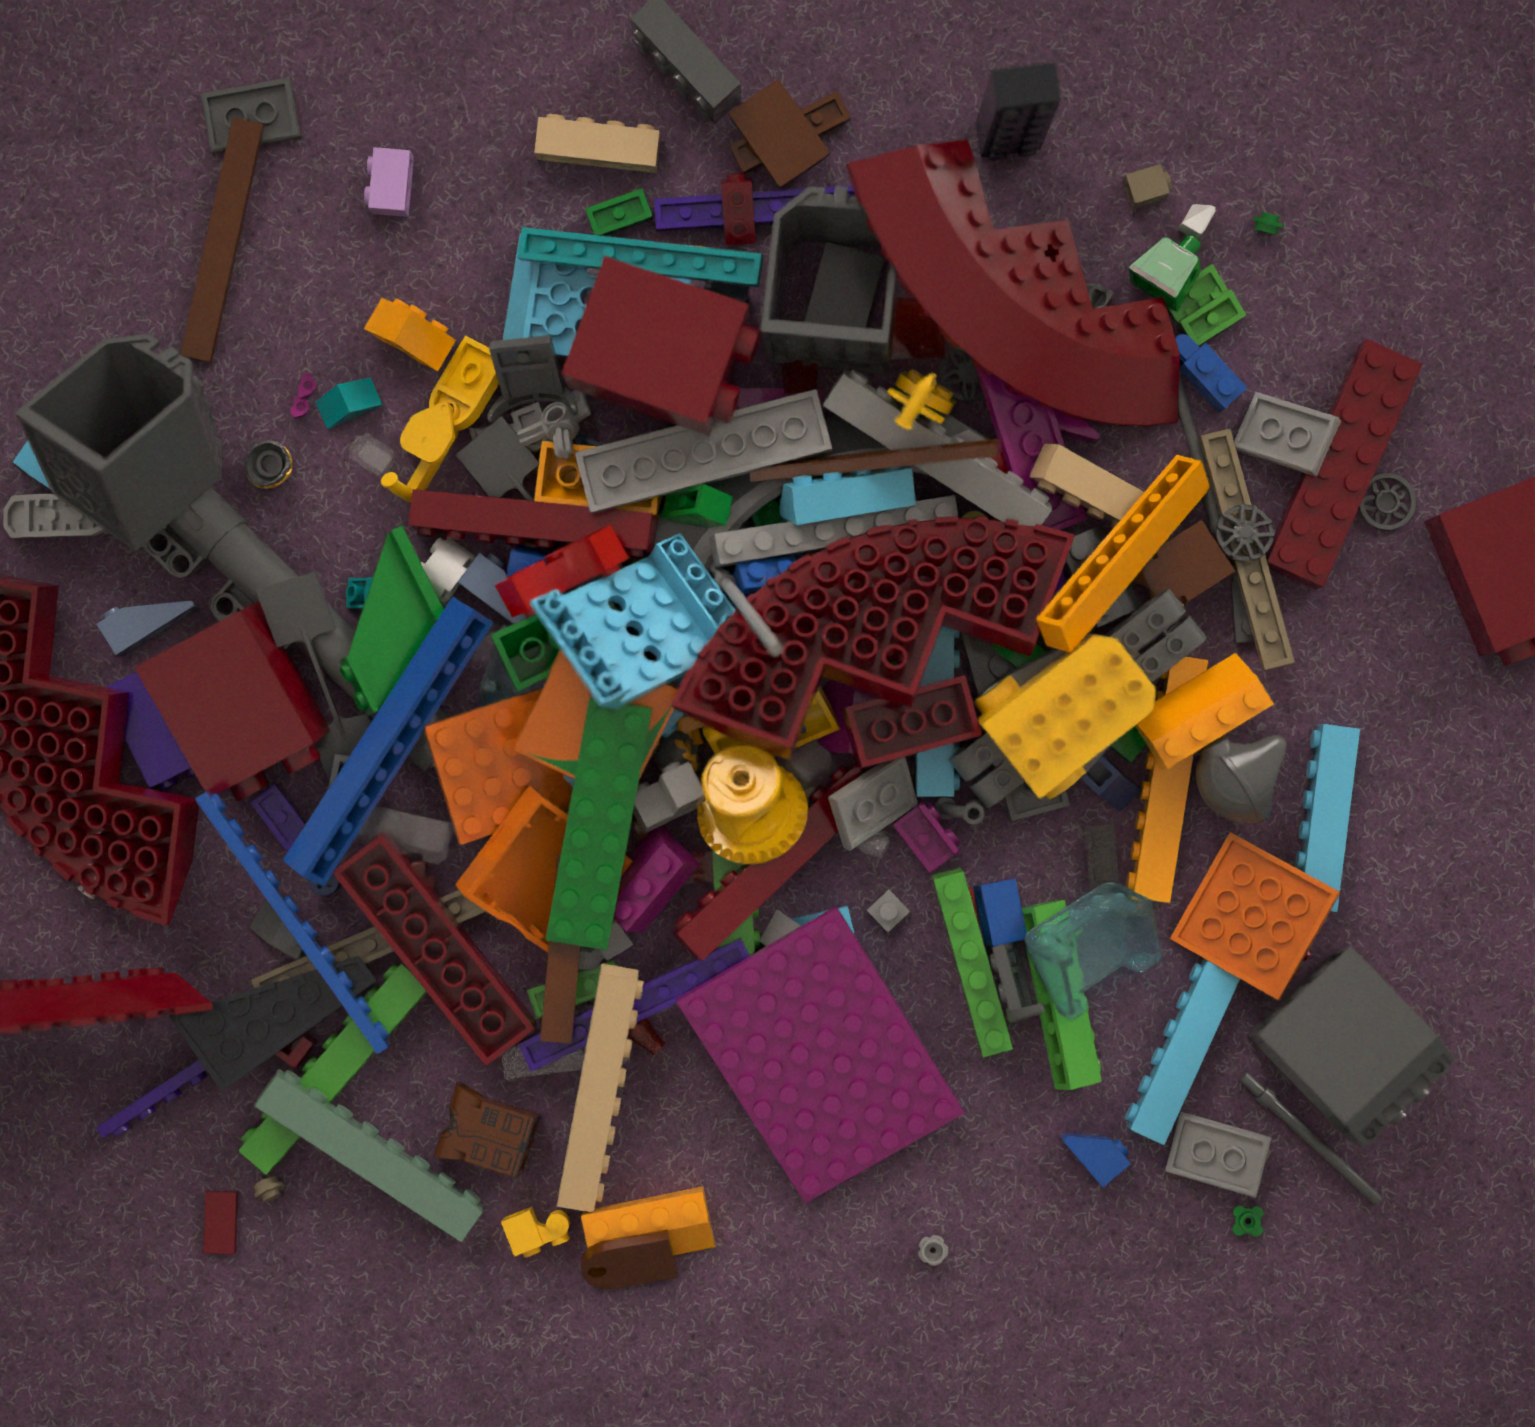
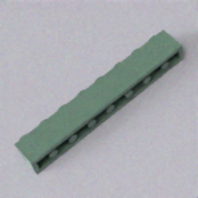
(369, 1154)

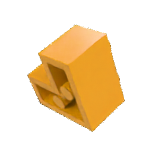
(410, 332)

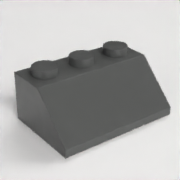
(1081, 548)

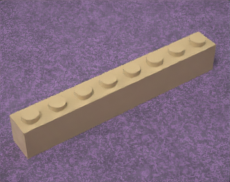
(598, 1086)

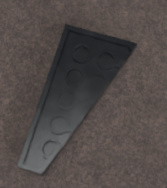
(263, 1021)

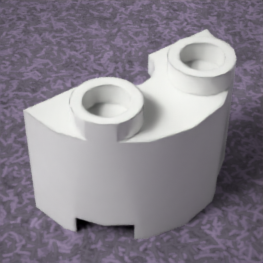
(446, 567)

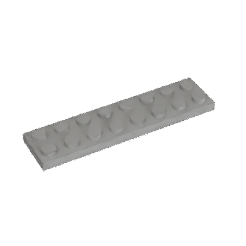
(683, 457)

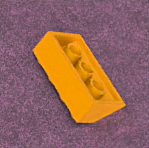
(561, 481)
(1202, 711)
(679, 1212)

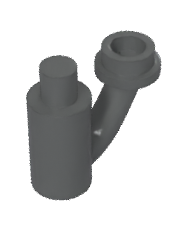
(972, 812)

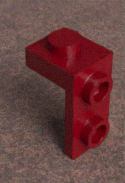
(738, 209)

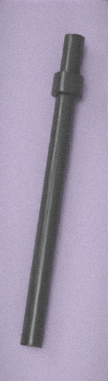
(1196, 453)
(1266, 1098)

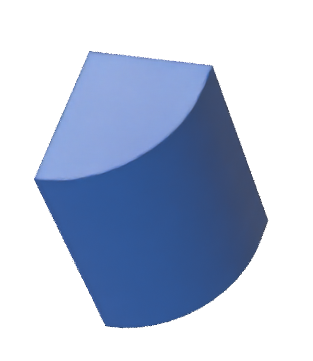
(1000, 912)

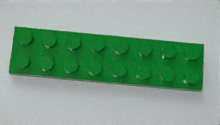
(598, 824)

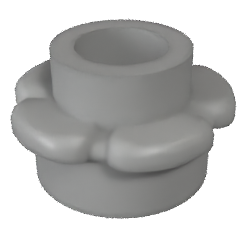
(932, 1258)

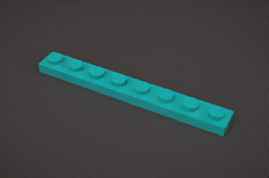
(661, 258)

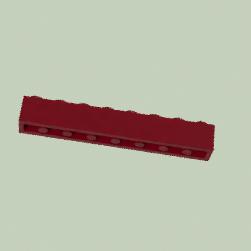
(525, 521)
(753, 884)

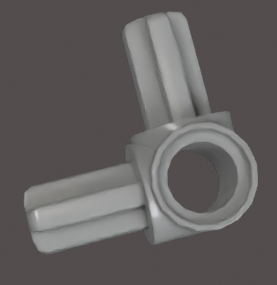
(557, 425)

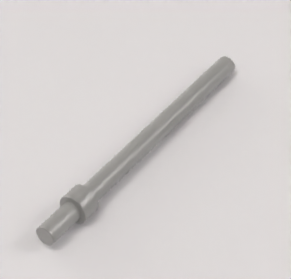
(727, 584)

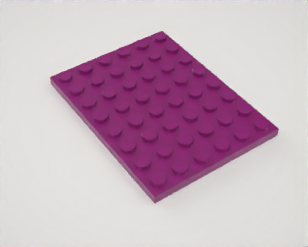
(820, 1055)

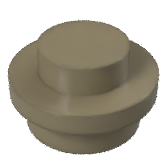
(268, 1189)

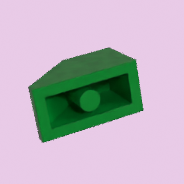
(698, 507)

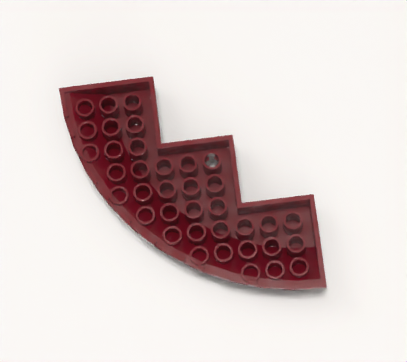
(1016, 292)
(866, 606)
(64, 772)
(113, 998)

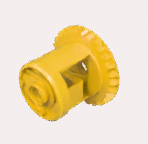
(750, 806)

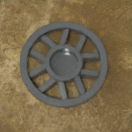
(1245, 533)

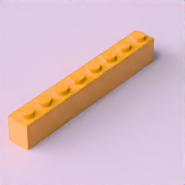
(1123, 553)
(1163, 807)

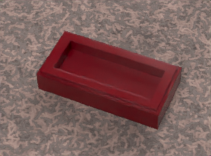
(220, 1222)

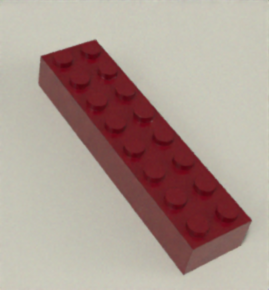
(1327, 504)
(435, 947)

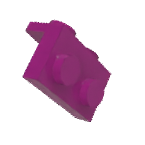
(926, 836)

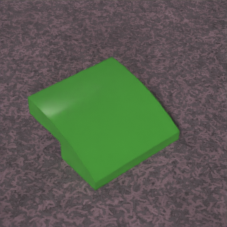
(1207, 307)

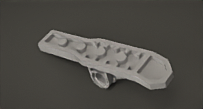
(45, 517)

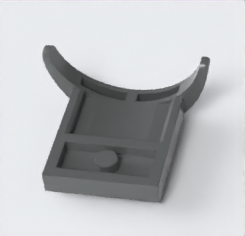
(527, 373)
(1014, 984)

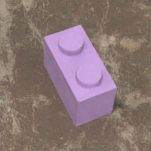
(389, 182)

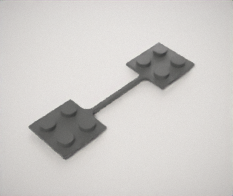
(502, 464)
(298, 613)

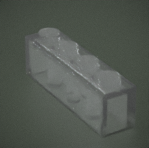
(411, 833)

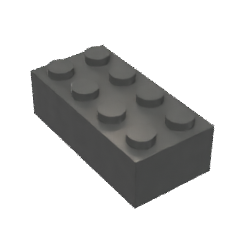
(685, 59)

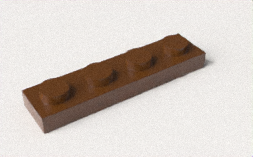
(822, 115)

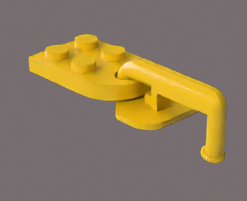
(922, 393)
(453, 406)

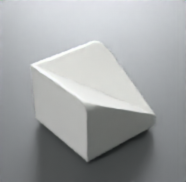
(1197, 220)

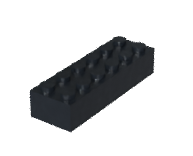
(1017, 110)

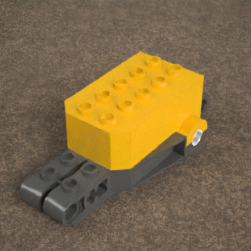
(1067, 708)

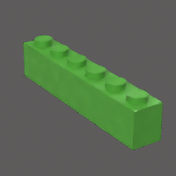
(971, 962)
(1067, 1042)

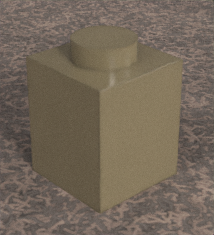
(1147, 186)

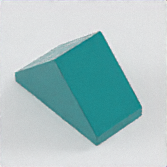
(348, 401)

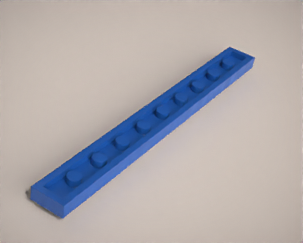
(286, 909)

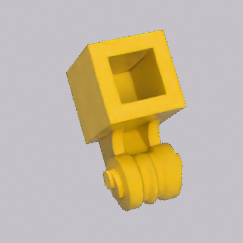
(528, 1234)

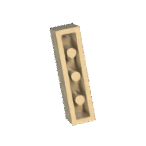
(597, 144)
(1083, 484)

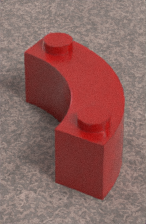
(563, 569)

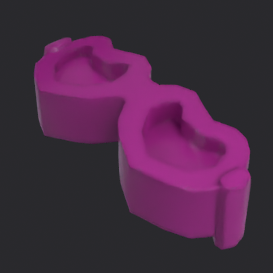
(306, 388)

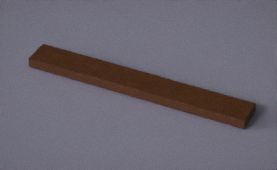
(222, 239)
(880, 459)

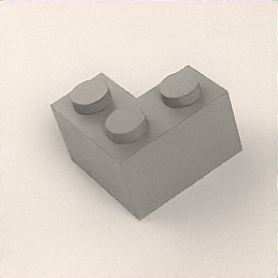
(669, 798)

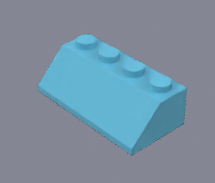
(846, 494)

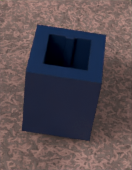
(1111, 783)

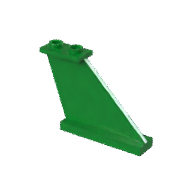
(392, 623)

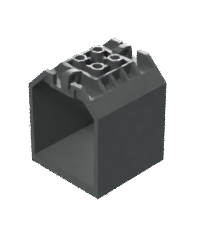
(842, 222)
(99, 407)
(1353, 1047)

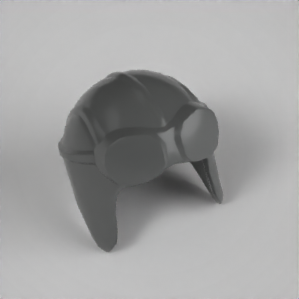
(1240, 778)

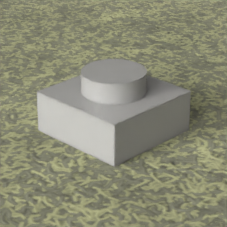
(888, 910)

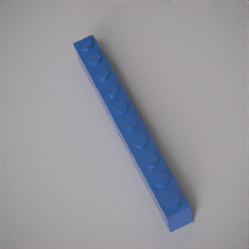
(387, 742)

